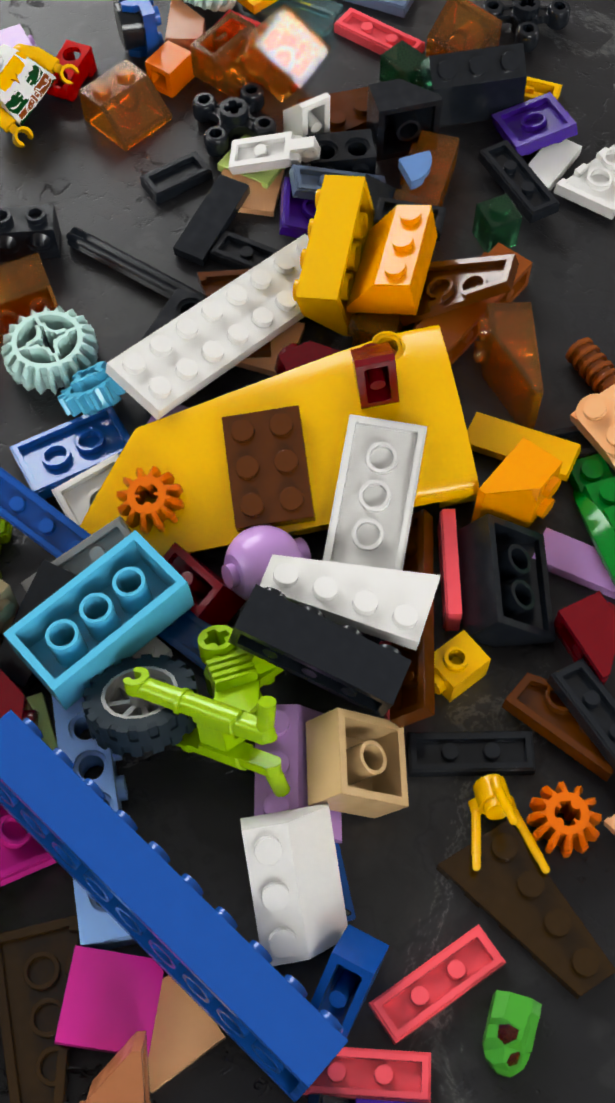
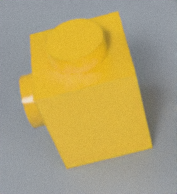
(458, 666)

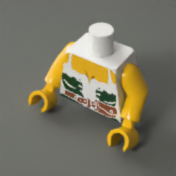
(24, 80)

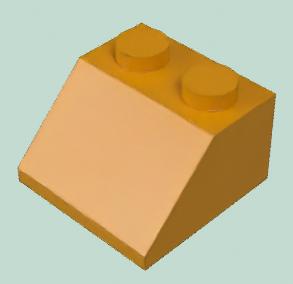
(520, 486)

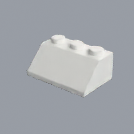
(294, 882)

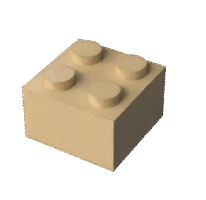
(356, 763)

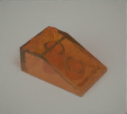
(511, 359)

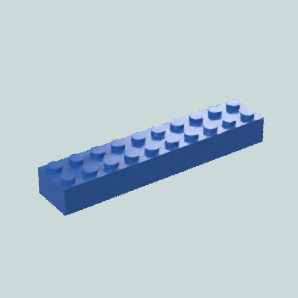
(165, 912)

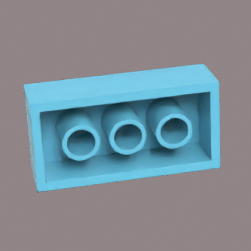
(100, 618)

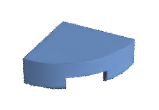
(415, 168)

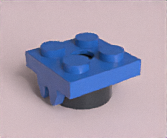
(138, 26)

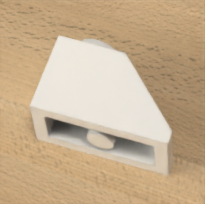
(308, 116)

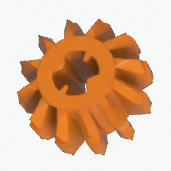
(143, 512)
(553, 828)

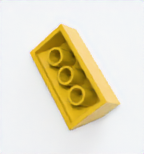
(334, 250)

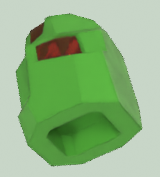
(510, 1032)

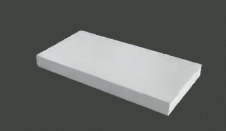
(375, 493)

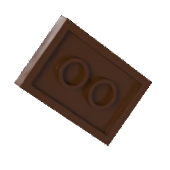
(268, 468)

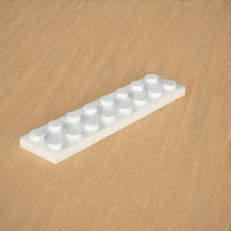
(212, 334)

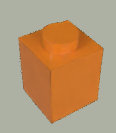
(170, 68)

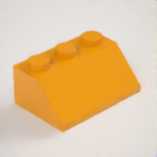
(395, 262)

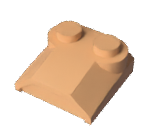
(596, 421)

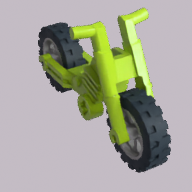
(164, 705)

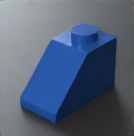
(349, 976)

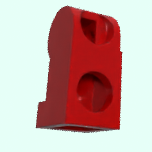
(85, 64)

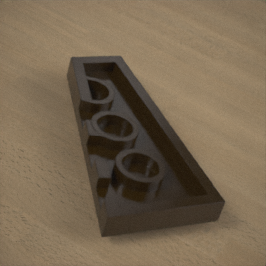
(529, 908)
(32, 992)

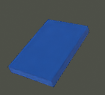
(69, 450)

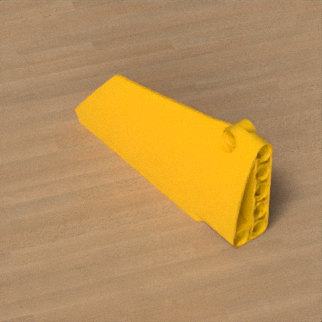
(326, 390)

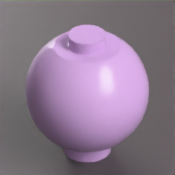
(250, 555)

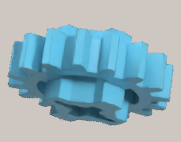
(90, 391)

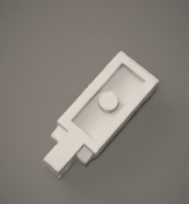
(271, 152)

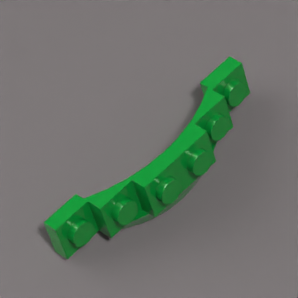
(596, 503)

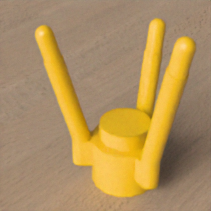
(495, 802)

